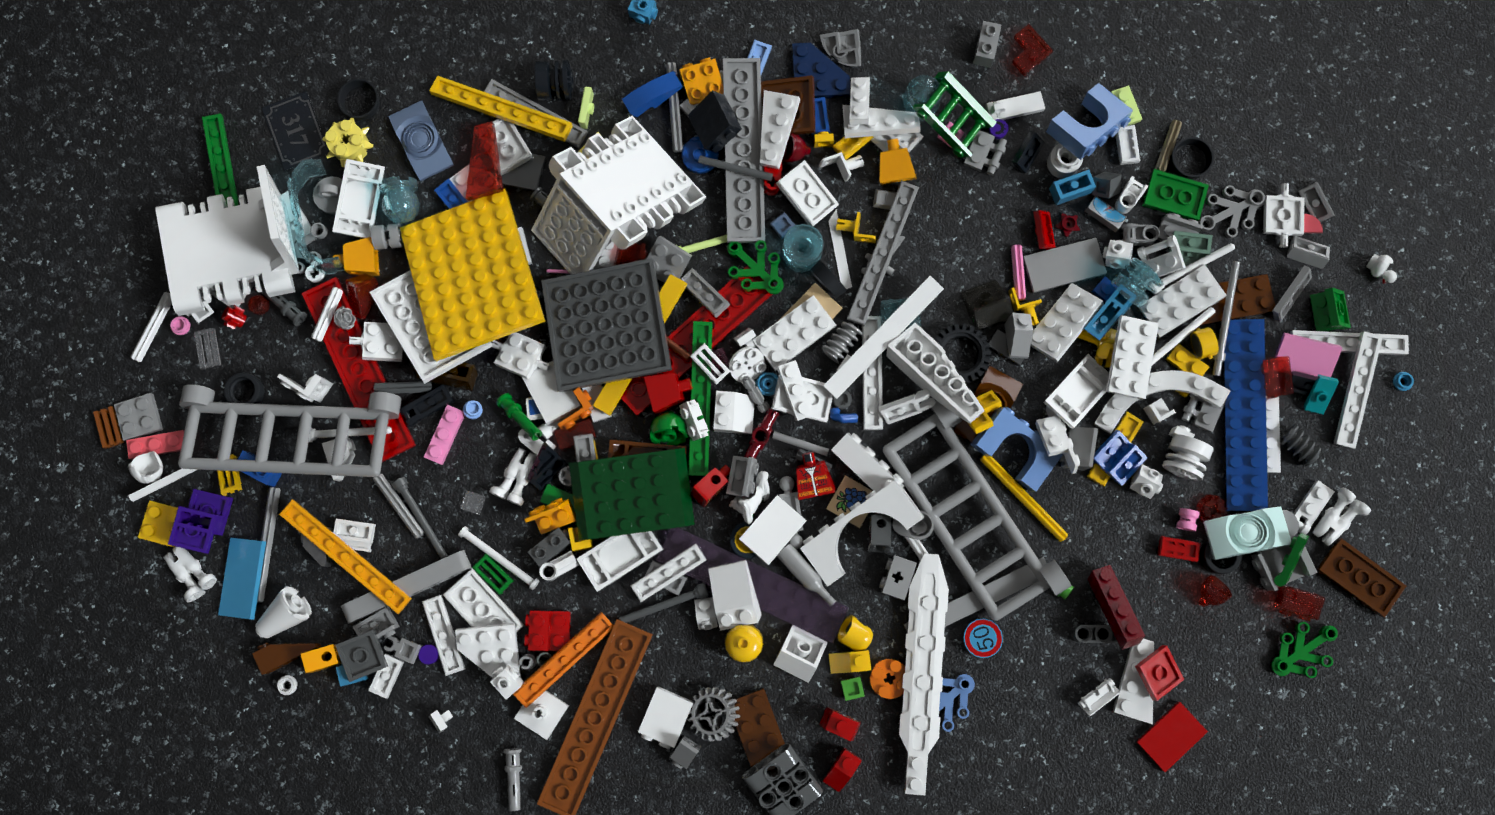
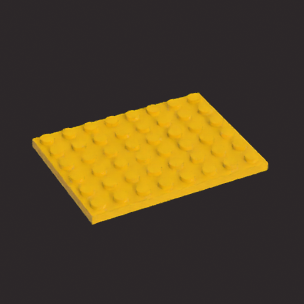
(471, 275)

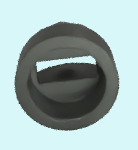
(544, 654)

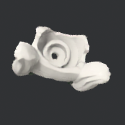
(748, 506)

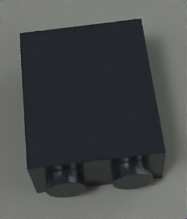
(714, 121)

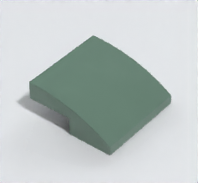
(1193, 246)

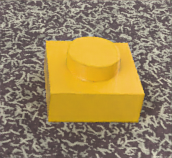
(823, 139)

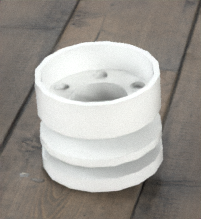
(1187, 457)

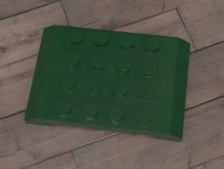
(631, 494)

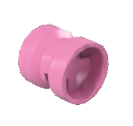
(1187, 519)

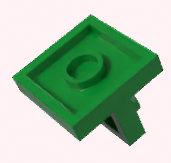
(1330, 310)

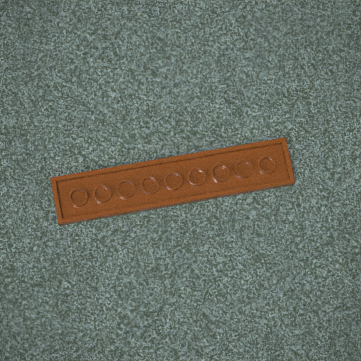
(595, 719)

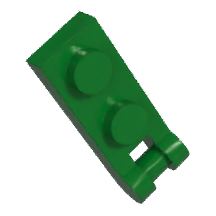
(1290, 561)

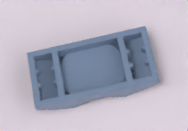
(421, 140)

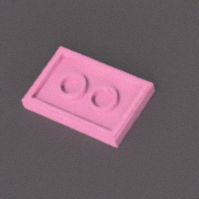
(1309, 355)

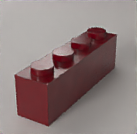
(1116, 607)

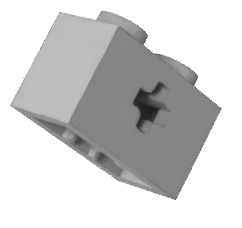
(987, 44)
(900, 588)

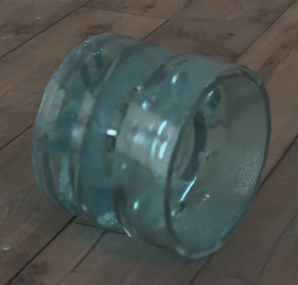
(804, 238)
(1137, 282)

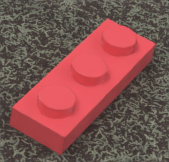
(159, 443)

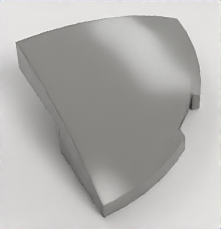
(843, 47)

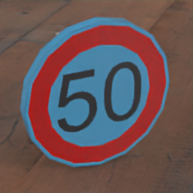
(983, 638)

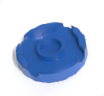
(691, 153)

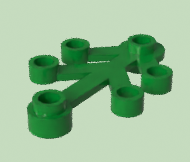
(757, 269)
(1301, 651)

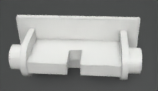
(689, 412)
(1099, 697)

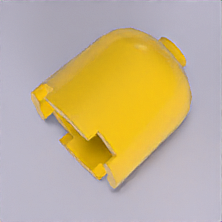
(744, 643)

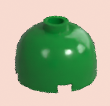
(668, 428)

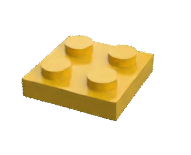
(158, 523)

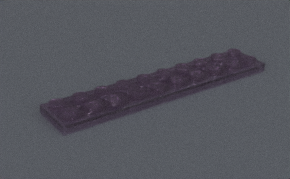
(774, 592)

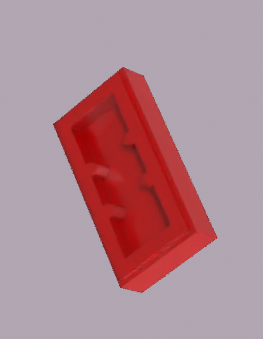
(1044, 230)
(1178, 549)

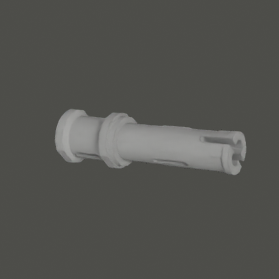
(512, 771)

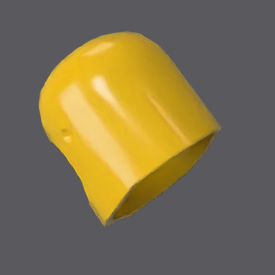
(857, 637)

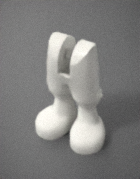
(514, 471)
(1340, 523)
(183, 566)

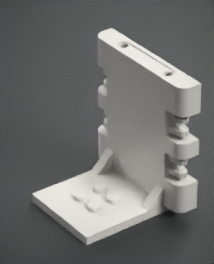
(611, 195)
(228, 247)

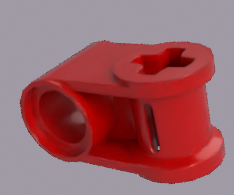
(776, 177)

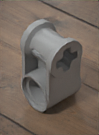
(1136, 234)

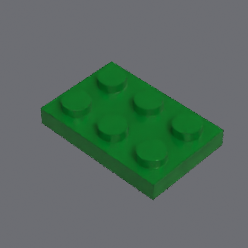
(1175, 195)

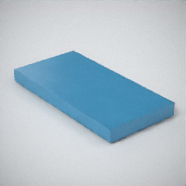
(242, 578)

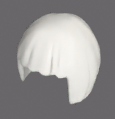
(146, 467)

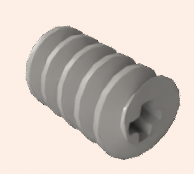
(841, 341)

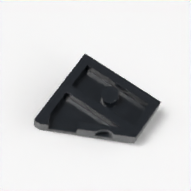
(546, 467)

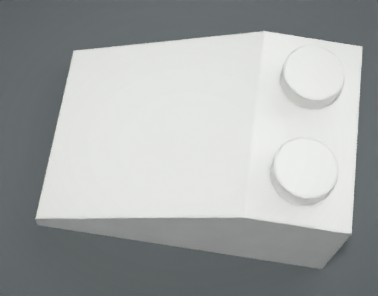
(734, 595)

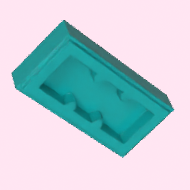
(1321, 394)

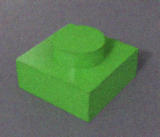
(852, 688)

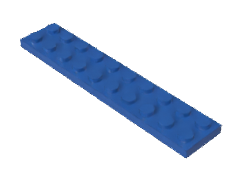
(1245, 416)

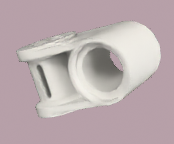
(1131, 193)

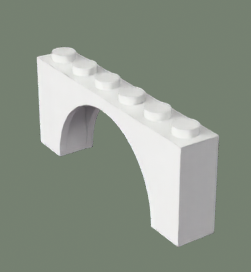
(823, 549)

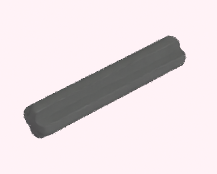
(403, 387)

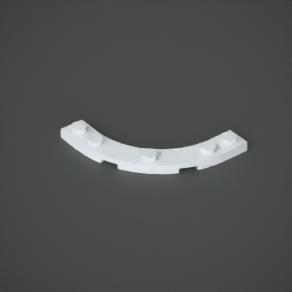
(1162, 381)

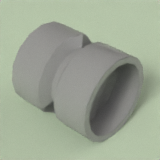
(381, 239)

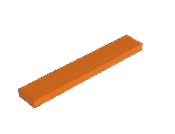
(563, 659)

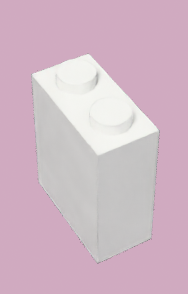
(665, 717)

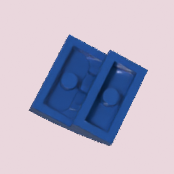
(1119, 457)

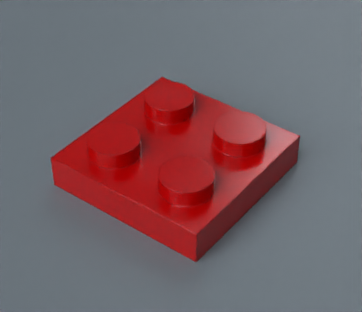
(1159, 672)

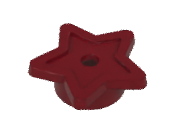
(1072, 220)

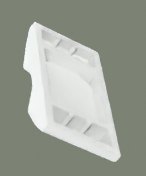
(358, 199)
(1078, 391)
(618, 557)

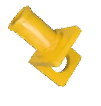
(853, 226)
(1027, 308)

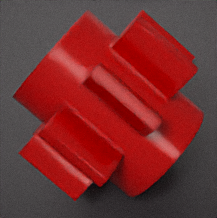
(234, 317)

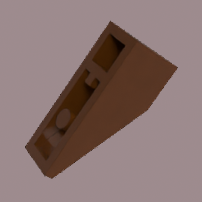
(278, 655)

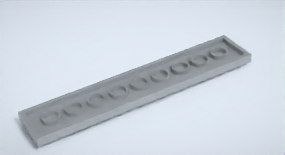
(744, 192)

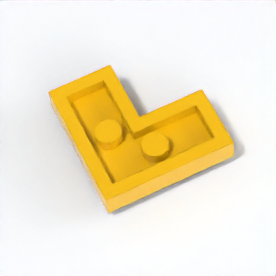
(1187, 362)
(989, 402)

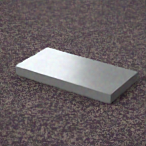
(1064, 265)

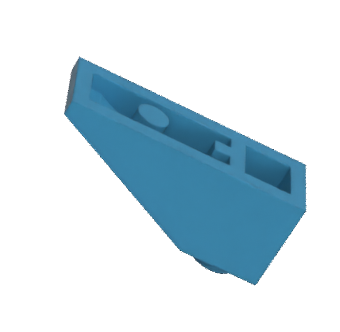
(1108, 315)

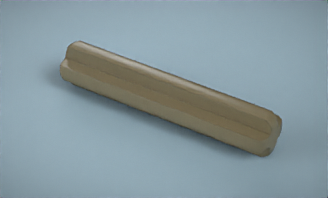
(1168, 145)

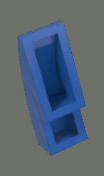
(652, 93)

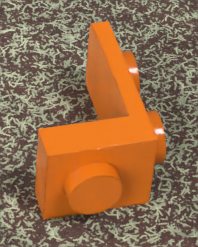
(584, 398)

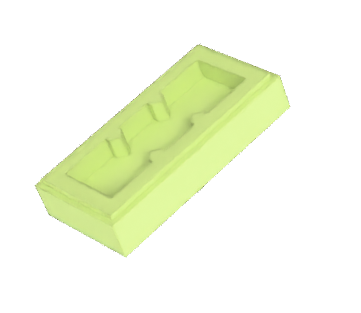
(586, 108)

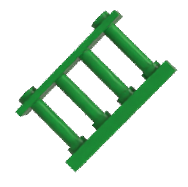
(970, 108)

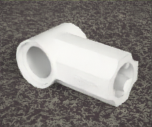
(560, 565)

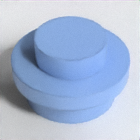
(472, 409)

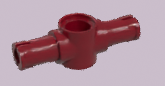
(765, 427)

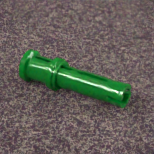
(514, 411)

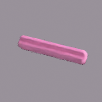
(1018, 271)

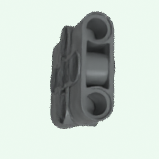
(801, 786)

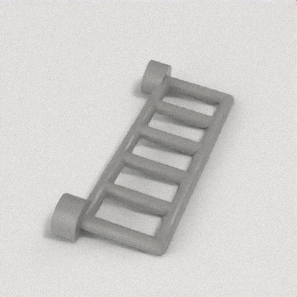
(200, 400)
(1048, 576)

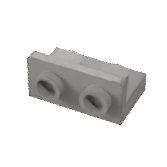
(1173, 222)

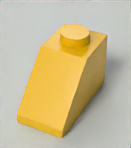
(849, 661)

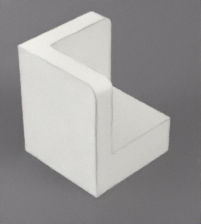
(1158, 411)

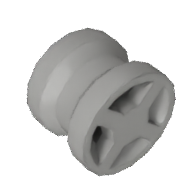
(565, 474)

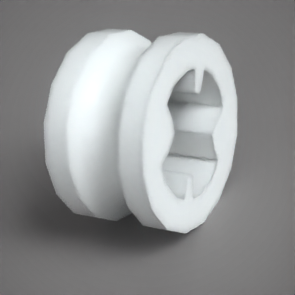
(318, 278)

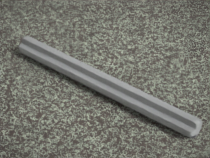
(267, 535)

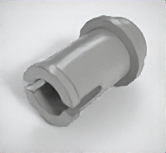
(532, 662)

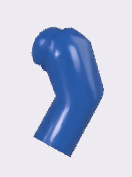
(842, 418)

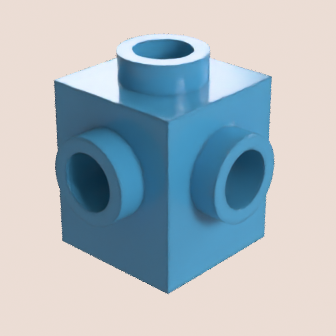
(643, 11)

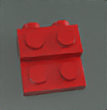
(547, 630)

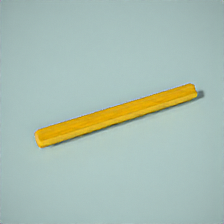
(1024, 497)

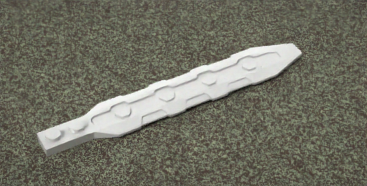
(923, 669)

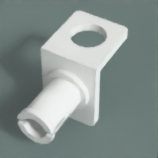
(843, 165)

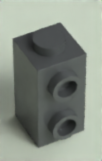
(550, 546)

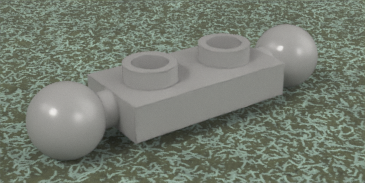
(787, 484)

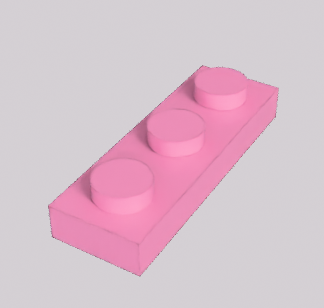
(444, 435)

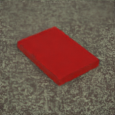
(1171, 736)

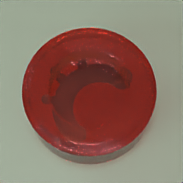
(258, 304)

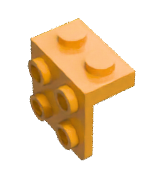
(701, 79)

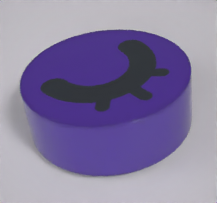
(999, 129)

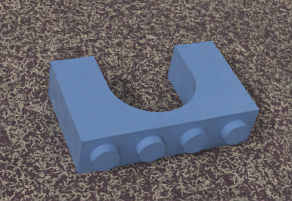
(1082, 139)
(1005, 424)

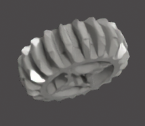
(697, 717)

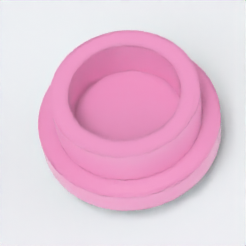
(180, 325)

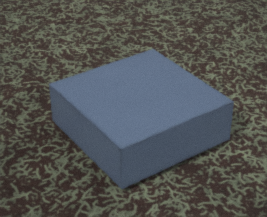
(782, 225)

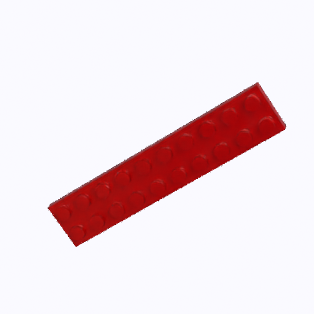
(741, 306)
(354, 372)

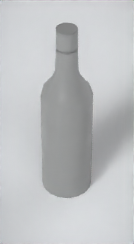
(804, 572)

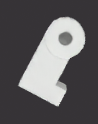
(534, 446)

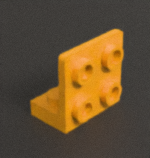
(555, 515)

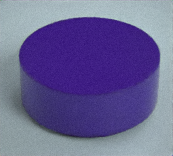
(428, 654)

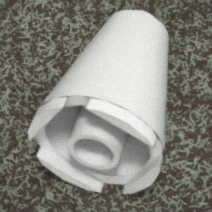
(283, 613)

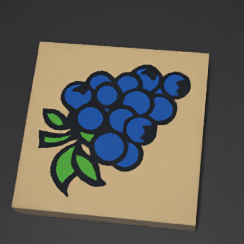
(847, 495)

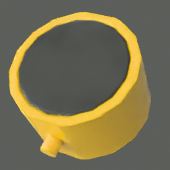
(1204, 343)

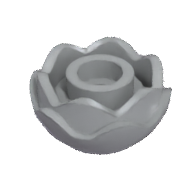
(344, 318)

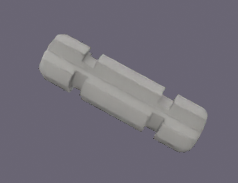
(756, 395)

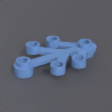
(947, 699)

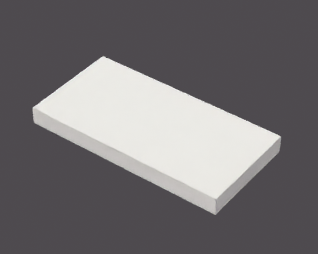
(479, 603)

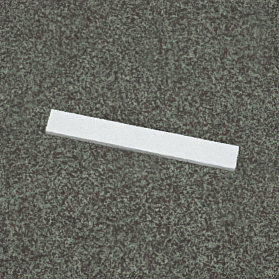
(883, 336)

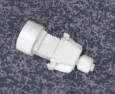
(548, 430)

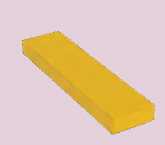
(1128, 427)

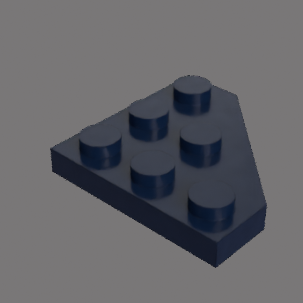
(828, 78)

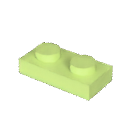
(1126, 97)

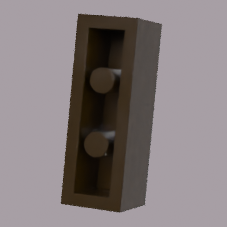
(461, 376)

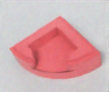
(1312, 224)

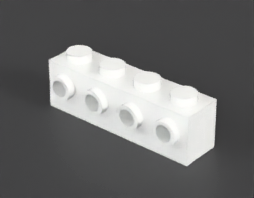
(863, 463)

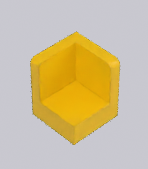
(576, 544)

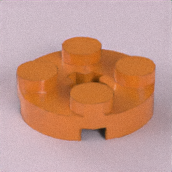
(879, 673)

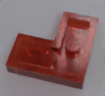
(1035, 50)

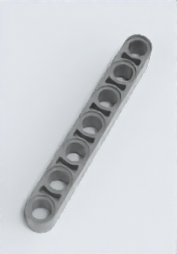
(410, 584)

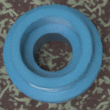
(1406, 377)

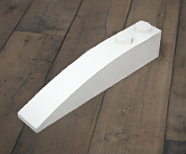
(931, 369)

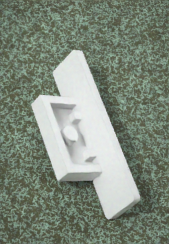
(1056, 440)

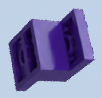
(200, 521)

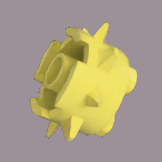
(340, 134)

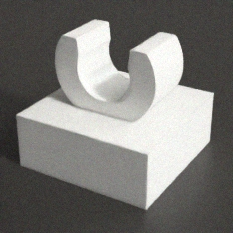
(745, 338)
(439, 720)

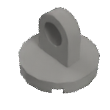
(327, 194)

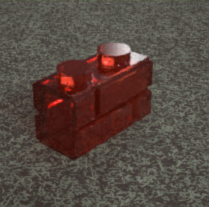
(1299, 602)

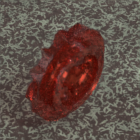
(1210, 501)

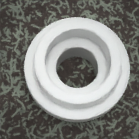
(281, 685)

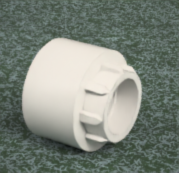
(1058, 167)

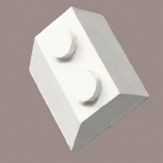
(733, 413)
(800, 653)

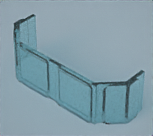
(300, 175)

